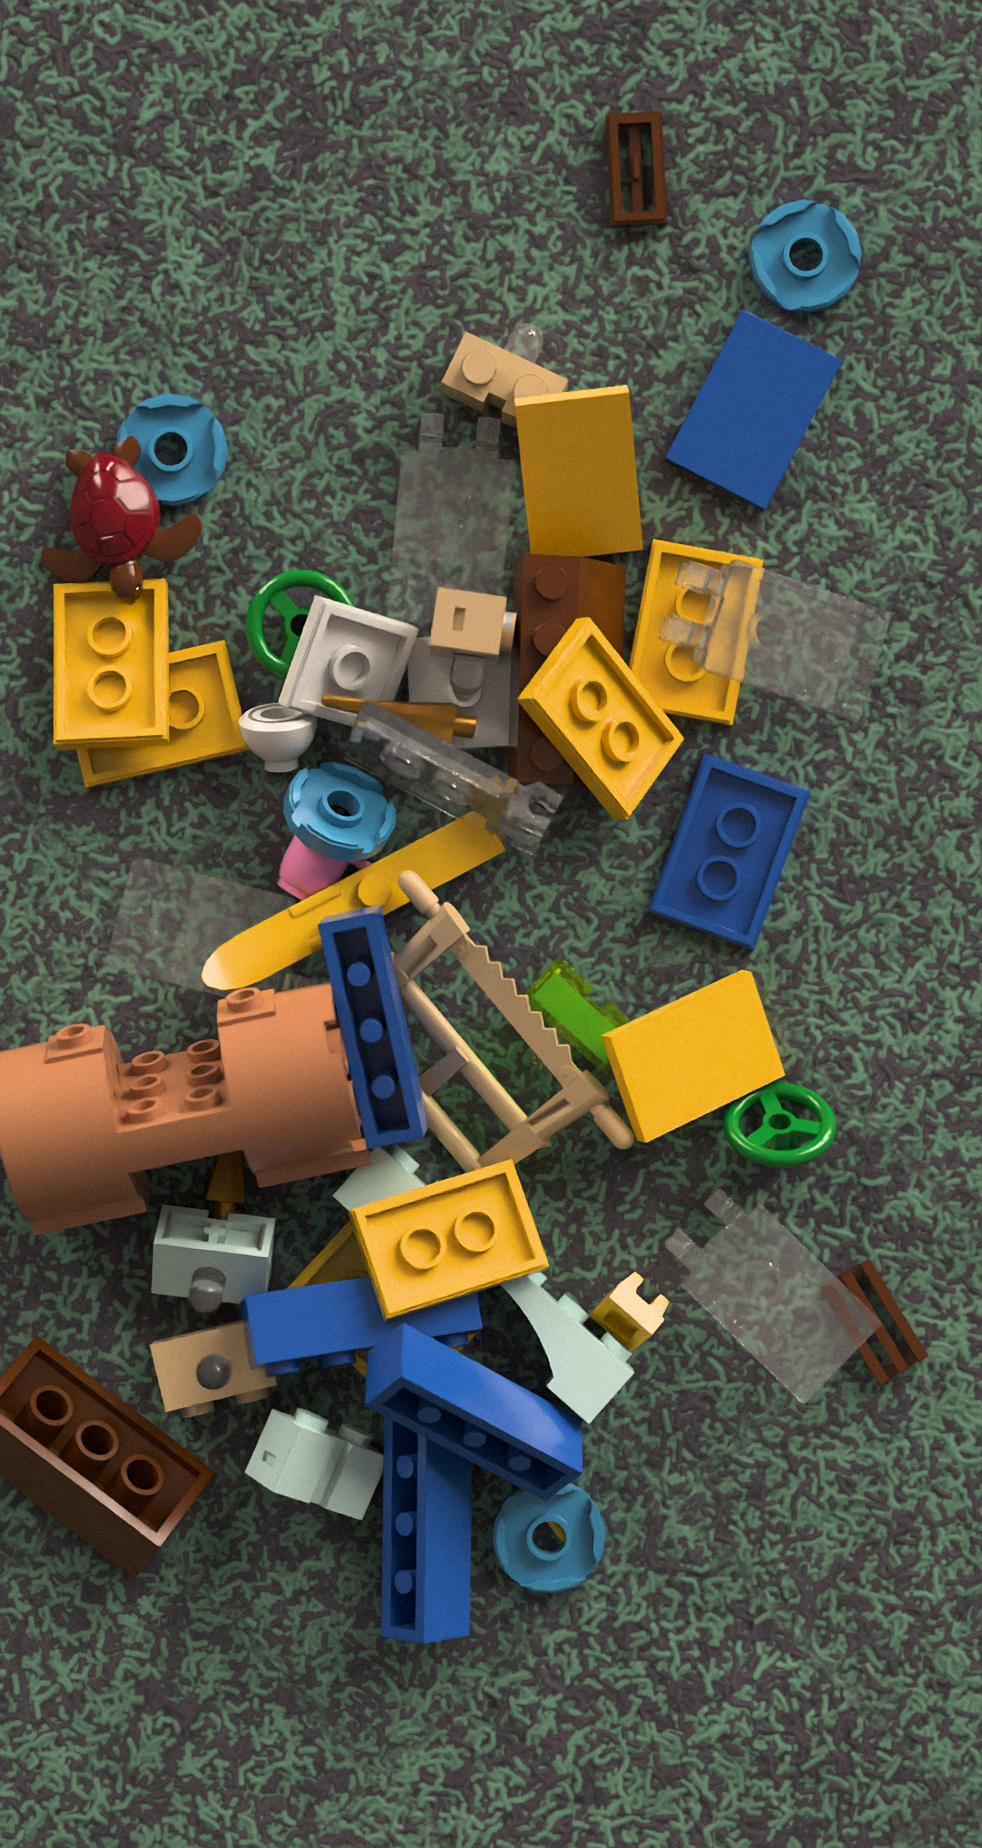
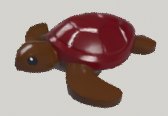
(117, 522)

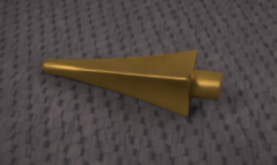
(433, 717)
(227, 1184)

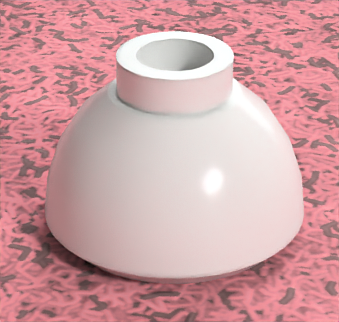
(277, 735)

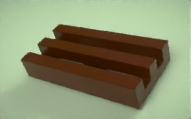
(638, 217)
(899, 1362)

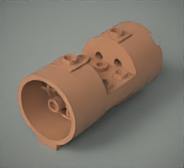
(89, 1126)

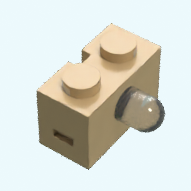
(495, 376)
(472, 633)
(206, 1368)

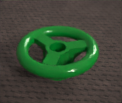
(274, 593)
(781, 1134)

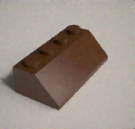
(547, 600)
(92, 1458)

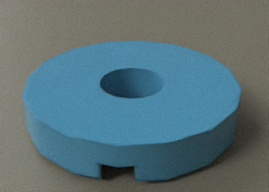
(799, 289)
(204, 440)
(332, 834)
(554, 1569)

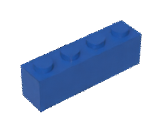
(373, 1026)
(337, 1322)
(473, 1412)
(424, 1538)

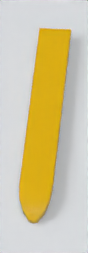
(295, 930)

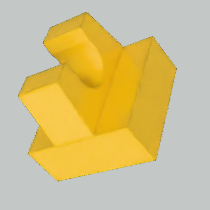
(628, 1315)

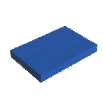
(753, 410)
(728, 851)

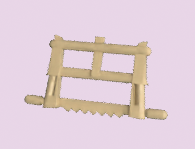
(580, 1089)

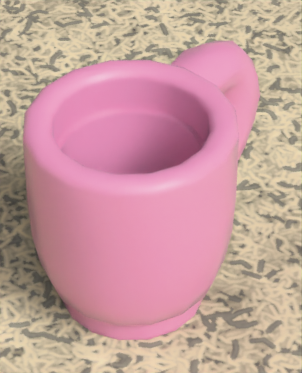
(308, 872)

